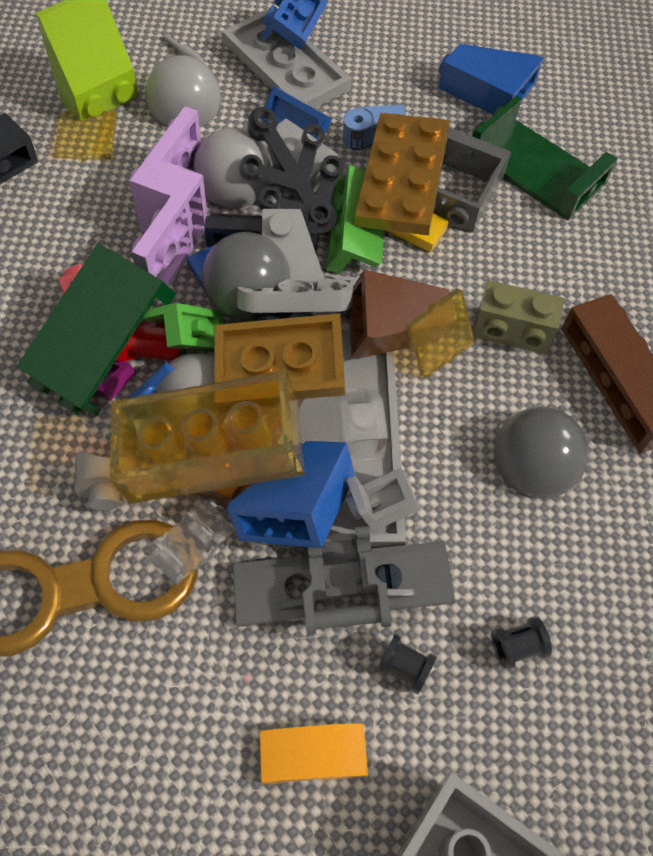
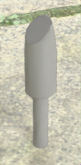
(182, 49)

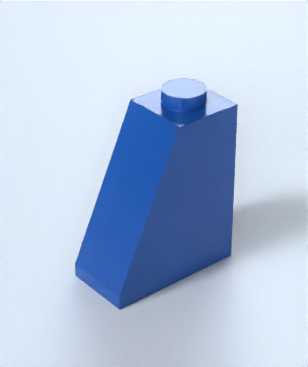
(488, 75)
(299, 507)

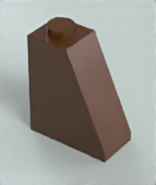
(383, 308)

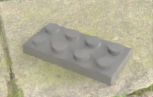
(278, 63)

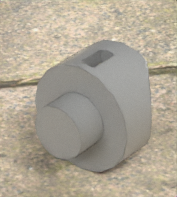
(94, 483)

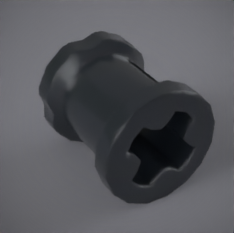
(521, 642)
(406, 664)

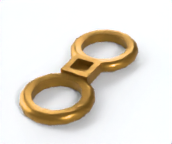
(87, 586)

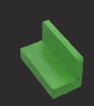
(187, 325)

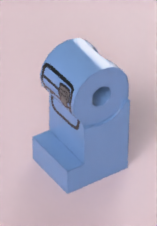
(361, 125)

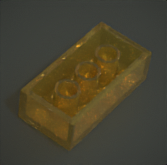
(206, 438)

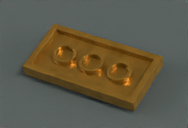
(403, 174)

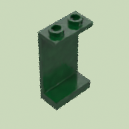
(541, 166)
(91, 328)

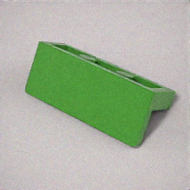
(345, 238)

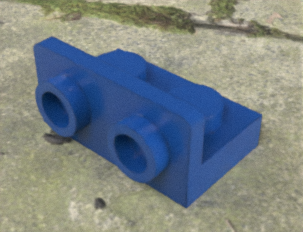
(293, 19)

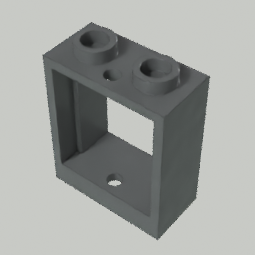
(487, 164)

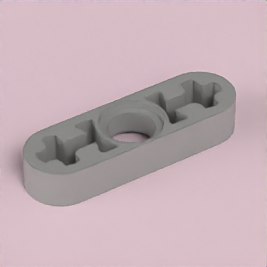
(298, 296)

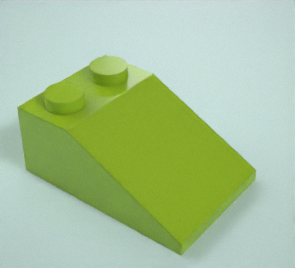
(87, 56)

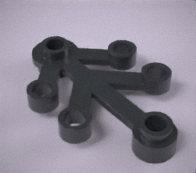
(292, 176)

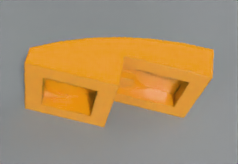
(313, 753)

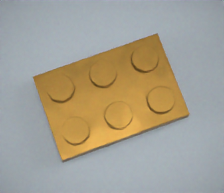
(303, 346)

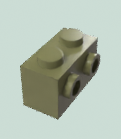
(518, 317)

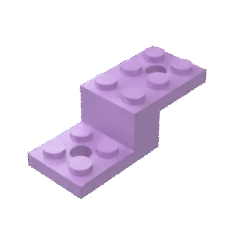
(169, 200)

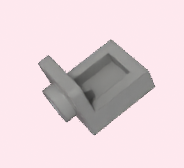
(382, 499)

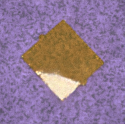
(86, 137)
(440, 332)

